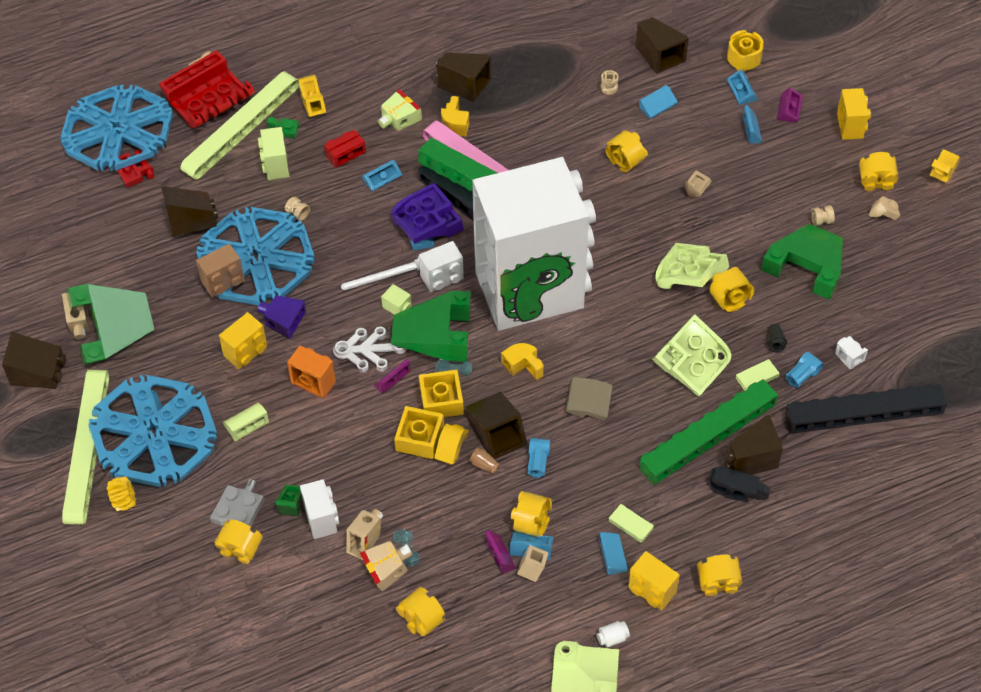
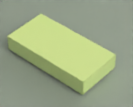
(756, 373)
(631, 523)

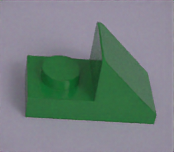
(289, 500)

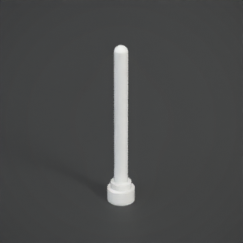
(381, 275)

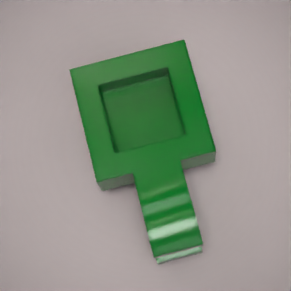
(288, 126)

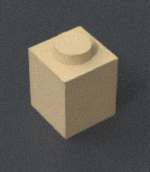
(532, 563)

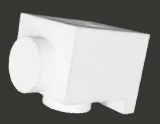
(850, 352)

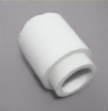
(613, 634)

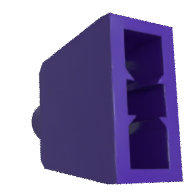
(283, 314)

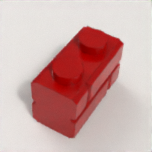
(345, 148)

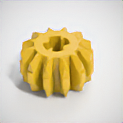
(121, 493)

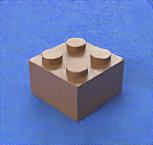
(220, 270)

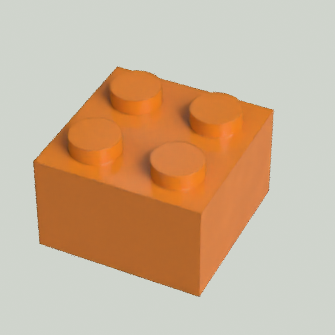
(311, 371)

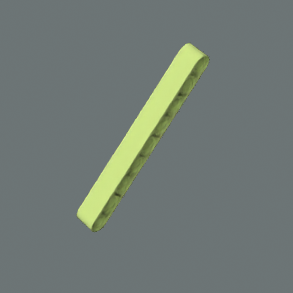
(239, 125)
(84, 452)

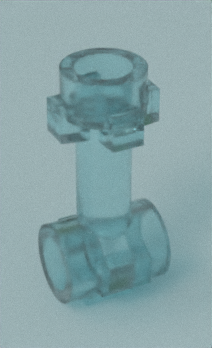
(443, 365)
(405, 537)

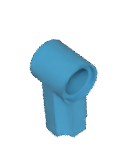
(806, 367)
(538, 452)

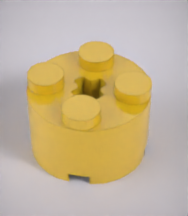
(745, 50)
(626, 150)
(878, 171)
(731, 289)
(531, 514)
(238, 541)
(719, 574)
(421, 612)

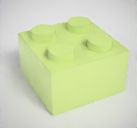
(273, 153)

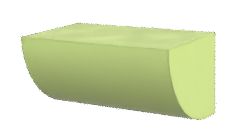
(246, 421)

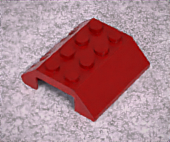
(204, 89)

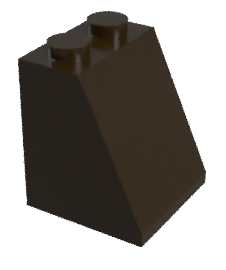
(661, 44)
(464, 74)
(189, 210)
(33, 362)
(497, 424)
(755, 449)

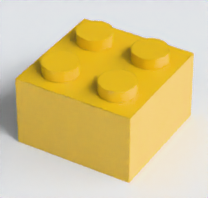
(853, 113)
(243, 341)
(442, 393)
(419, 432)
(653, 581)

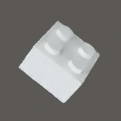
(441, 266)
(320, 508)

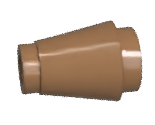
(484, 460)

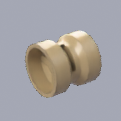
(609, 82)
(296, 208)
(822, 215)

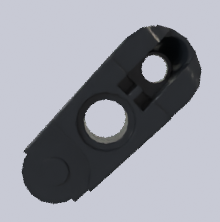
(737, 485)

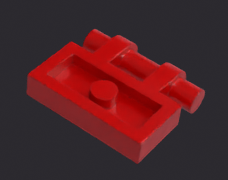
(131, 174)

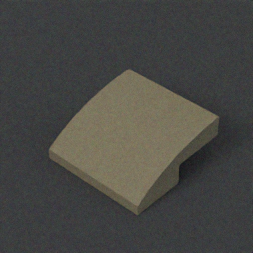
(589, 398)

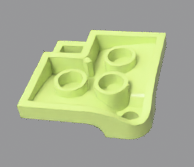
(689, 266)
(693, 355)
(584, 668)

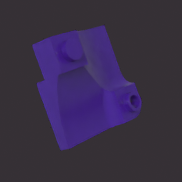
(426, 215)

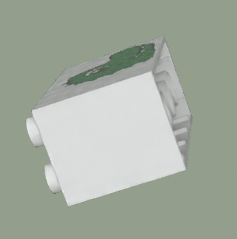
(532, 242)

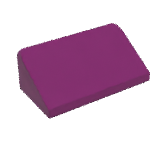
(789, 106)
(393, 376)
(499, 552)

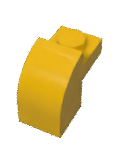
(311, 96)
(454, 119)
(945, 166)
(520, 357)
(450, 443)

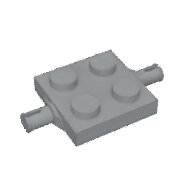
(238, 505)

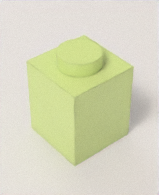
(396, 300)

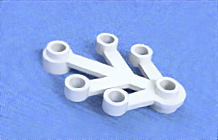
(366, 349)

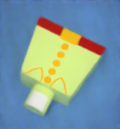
(399, 112)

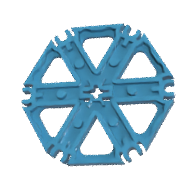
(113, 138)
(266, 249)
(139, 433)

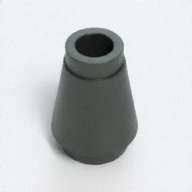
(776, 338)

